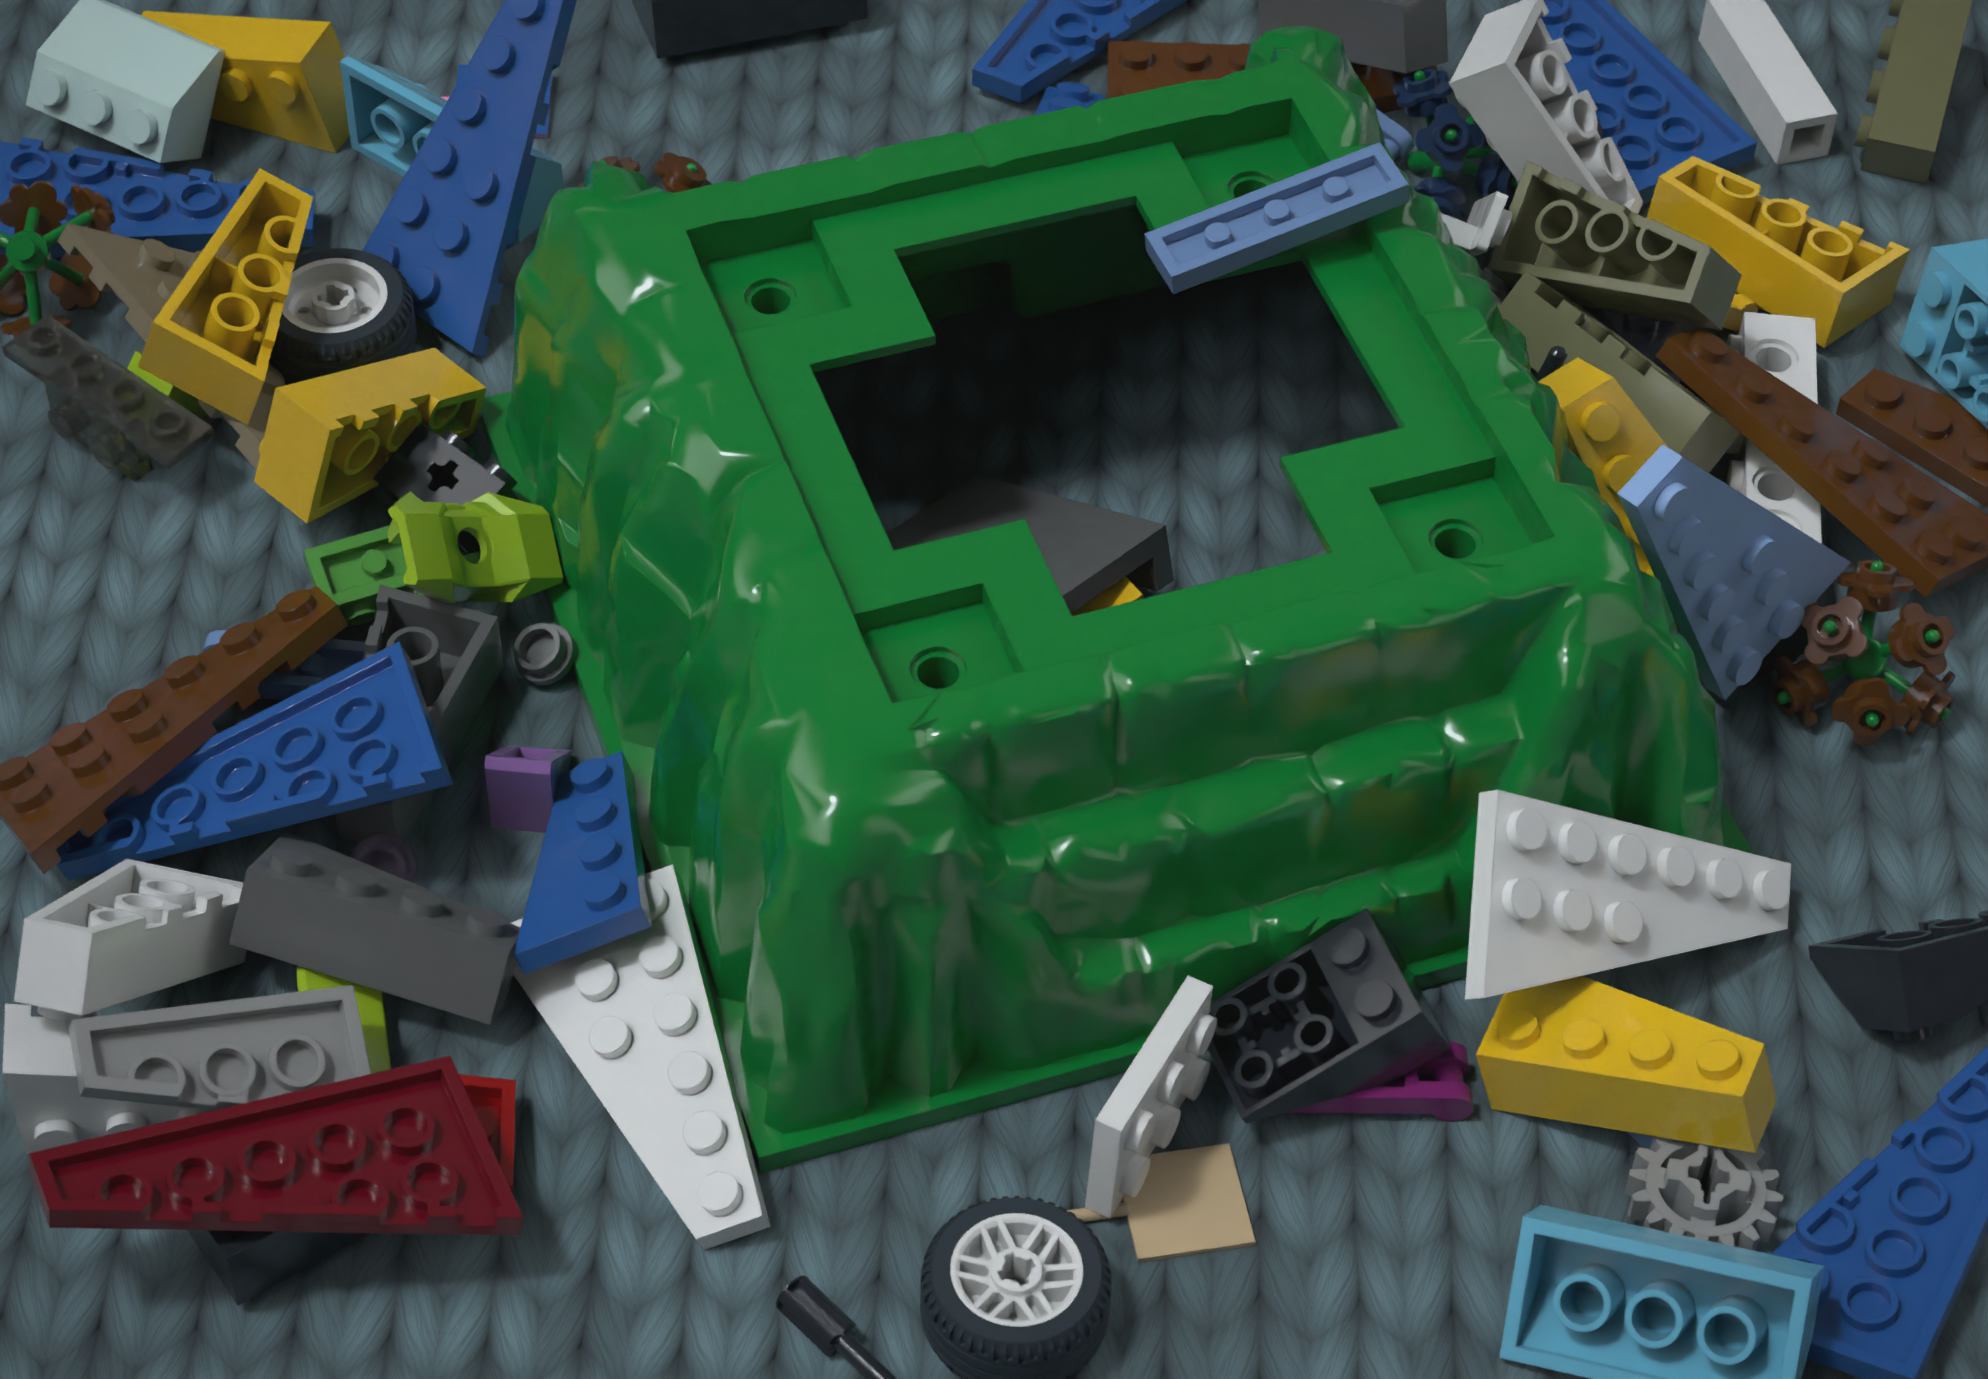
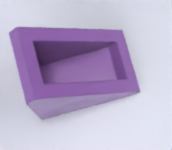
(523, 785)

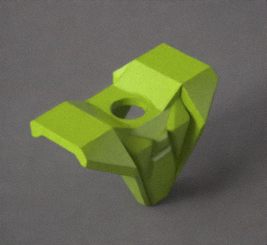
(513, 540)

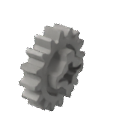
(1737, 1193)

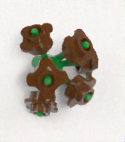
(1840, 637)

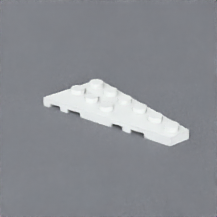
(1593, 893)
(655, 1056)

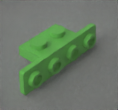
(356, 567)

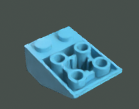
(1950, 323)

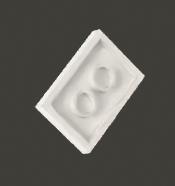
(1148, 1098)

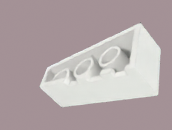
(1530, 107)
(126, 938)

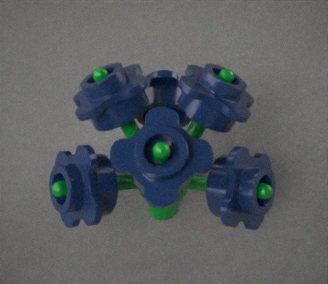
(1448, 143)

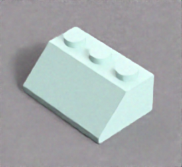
(128, 81)

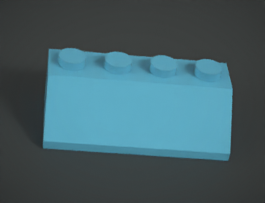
(393, 118)
(1654, 1303)

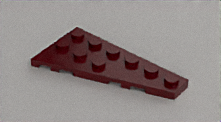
(337, 1158)

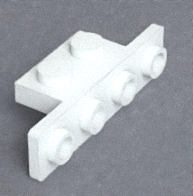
(1484, 226)

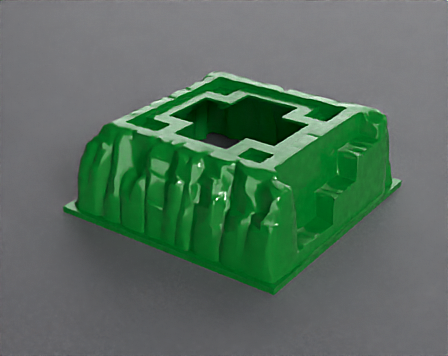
(917, 795)

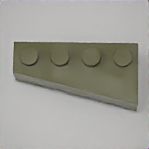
(1671, 409)

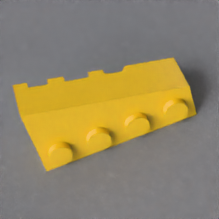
(274, 75)
(1784, 256)
(229, 305)
(1624, 1066)

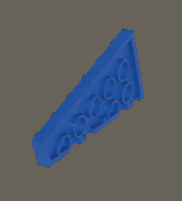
(1056, 38)
(1642, 96)
(474, 172)
(143, 196)
(305, 758)
(1901, 1237)

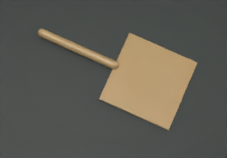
(1185, 1206)

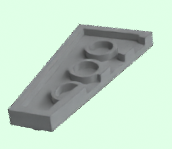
(221, 1049)

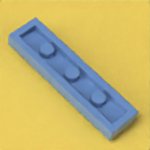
(1276, 218)

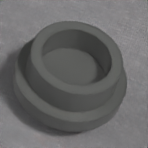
(544, 653)

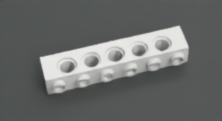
(1787, 351)

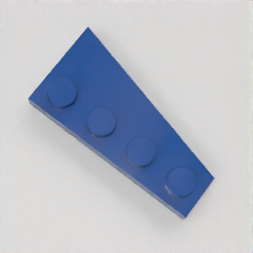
(589, 868)

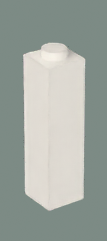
(1768, 79)

